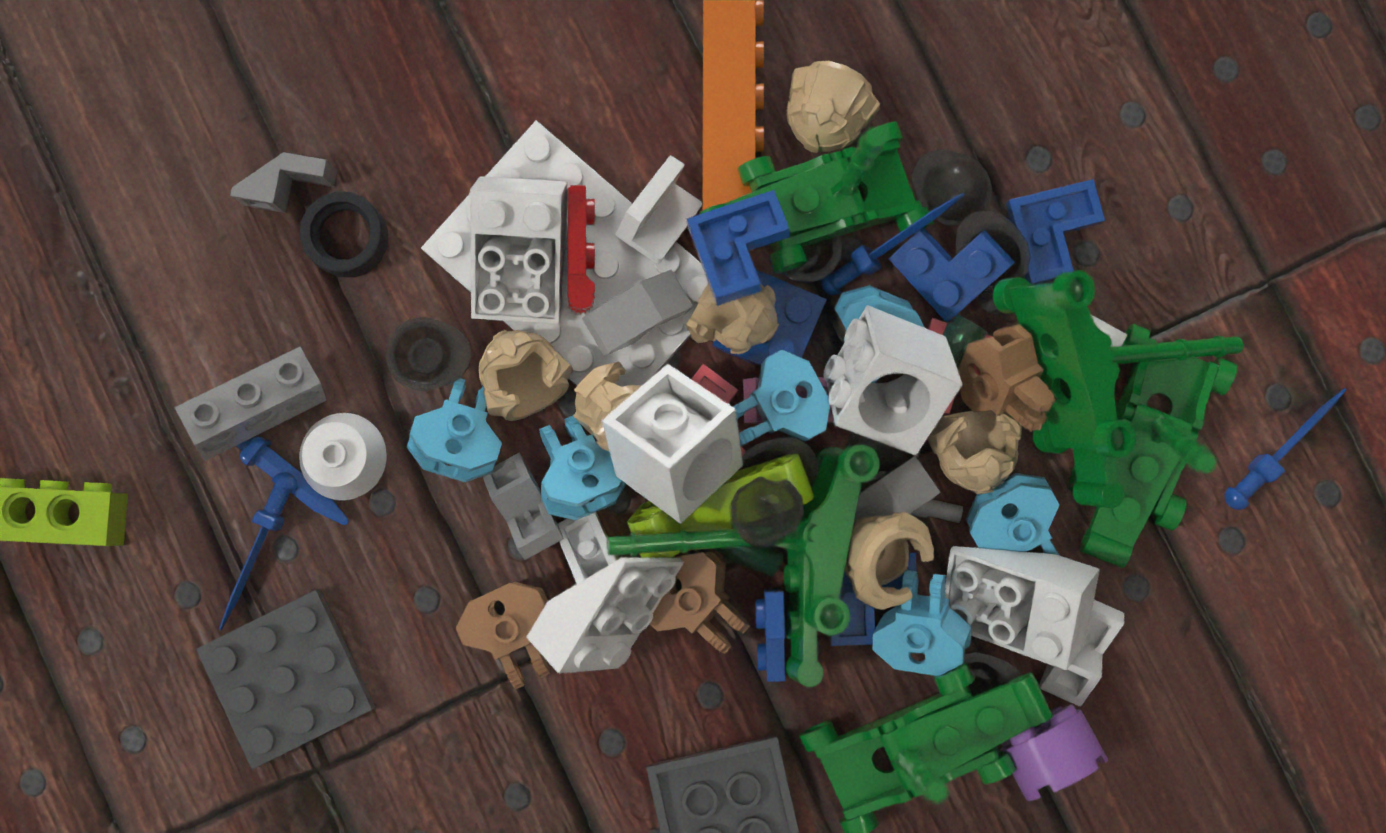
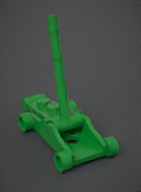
(824, 195)
(1083, 376)
(1160, 449)
(814, 554)
(926, 745)

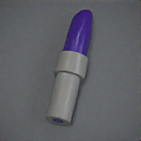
(940, 510)

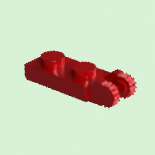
(580, 254)

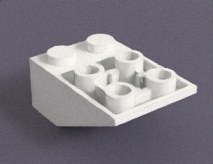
(517, 249)
(1023, 600)
(603, 615)

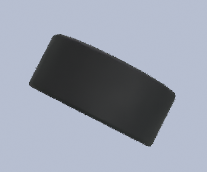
(320, 211)

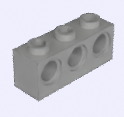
(251, 403)

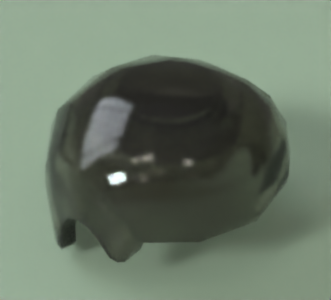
(766, 512)

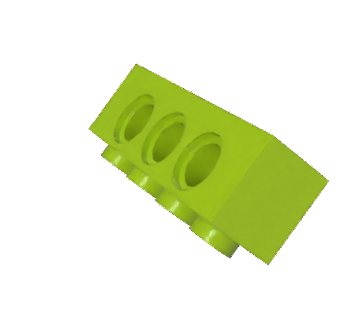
(99, 520)

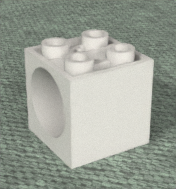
(895, 411)
(674, 442)

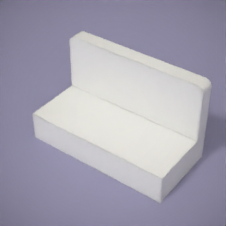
(659, 213)

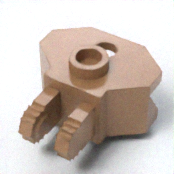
(1007, 378)
(699, 601)
(502, 634)

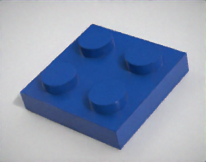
(796, 315)

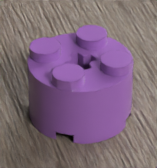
(1054, 752)

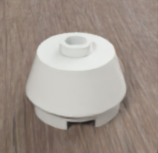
(343, 456)

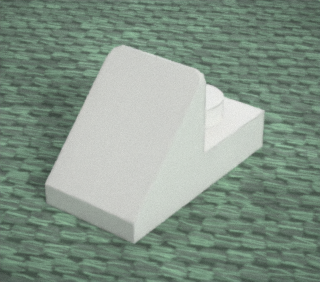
(585, 546)

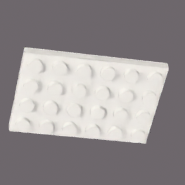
(617, 264)

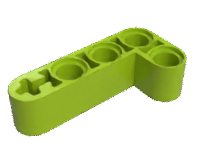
(714, 512)

